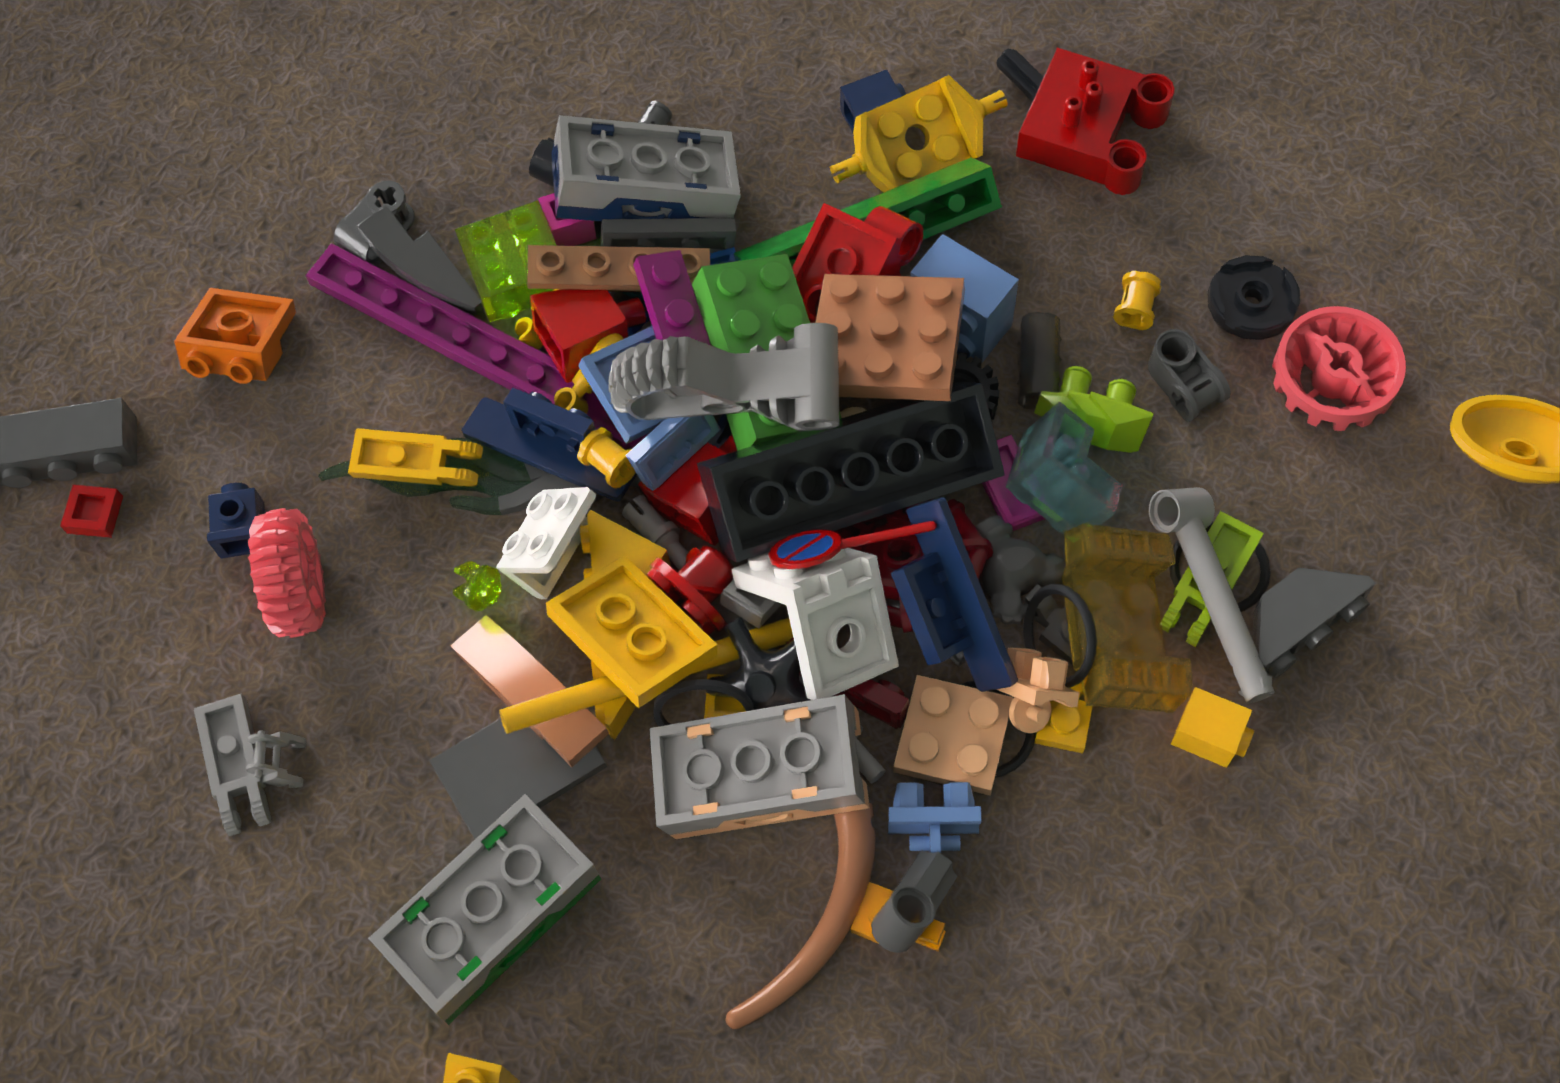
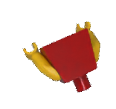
(574, 326)

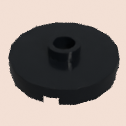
(1259, 279)

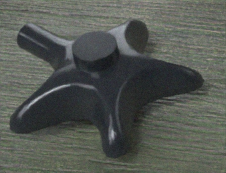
(764, 675)

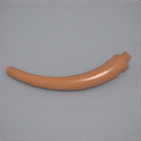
(852, 877)

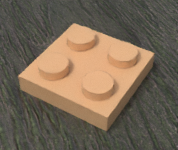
(953, 734)

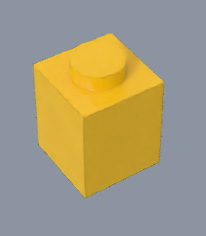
(1213, 728)

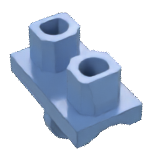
(955, 817)

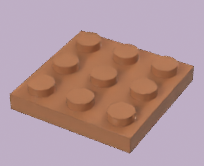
(894, 334)

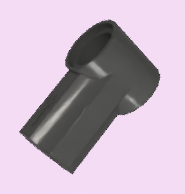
(913, 902)

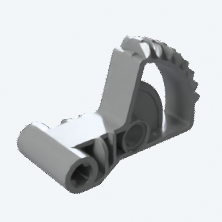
(689, 378)

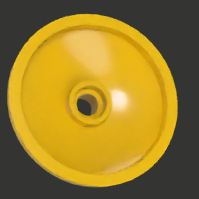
(1510, 437)

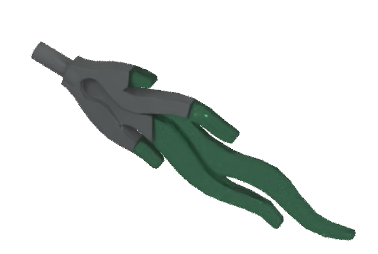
(500, 476)

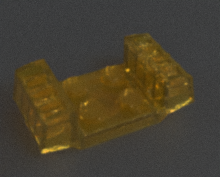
(1116, 579)

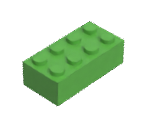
(747, 307)

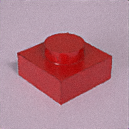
(91, 511)

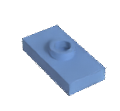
(670, 447)

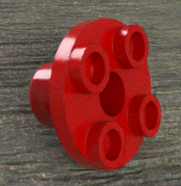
(696, 584)

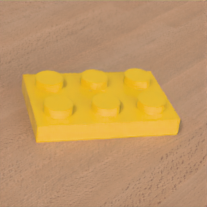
(631, 630)

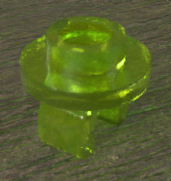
(482, 585)

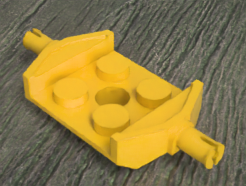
(941, 111)

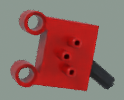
(1080, 113)

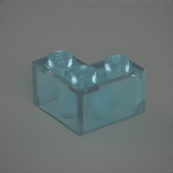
(1058, 477)

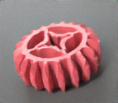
(287, 573)

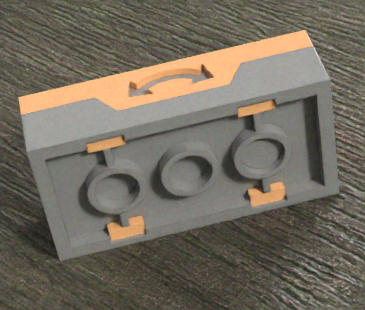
(757, 767)

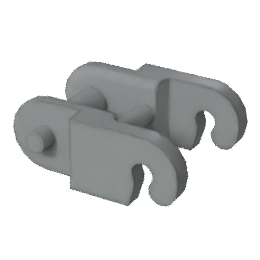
(273, 774)

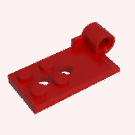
(854, 247)

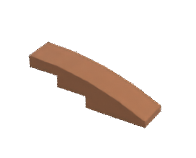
(519, 678)

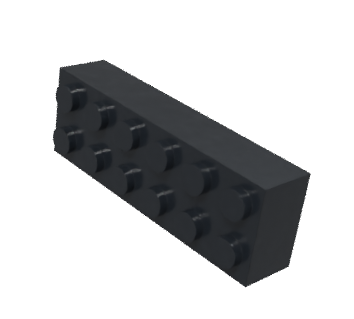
(851, 471)

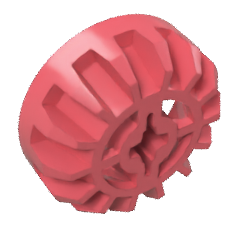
(1350, 360)

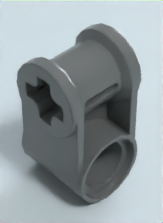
(347, 233)
(1191, 381)

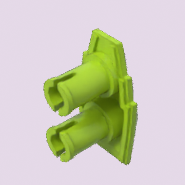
(1113, 417)

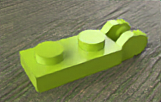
(1234, 547)

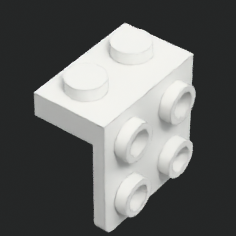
(546, 539)

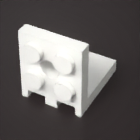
(818, 606)

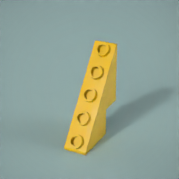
(606, 543)

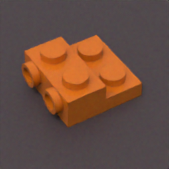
(234, 335)

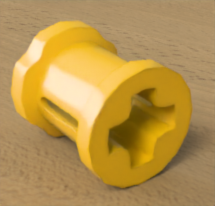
(1137, 300)
(606, 456)

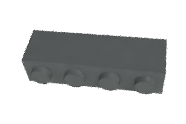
(67, 442)

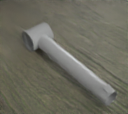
(1188, 515)

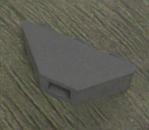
(1301, 613)

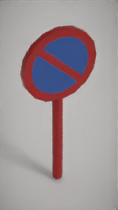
(818, 546)

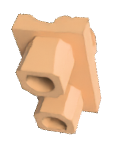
(1038, 683)

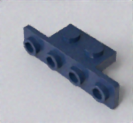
(540, 436)
(948, 601)

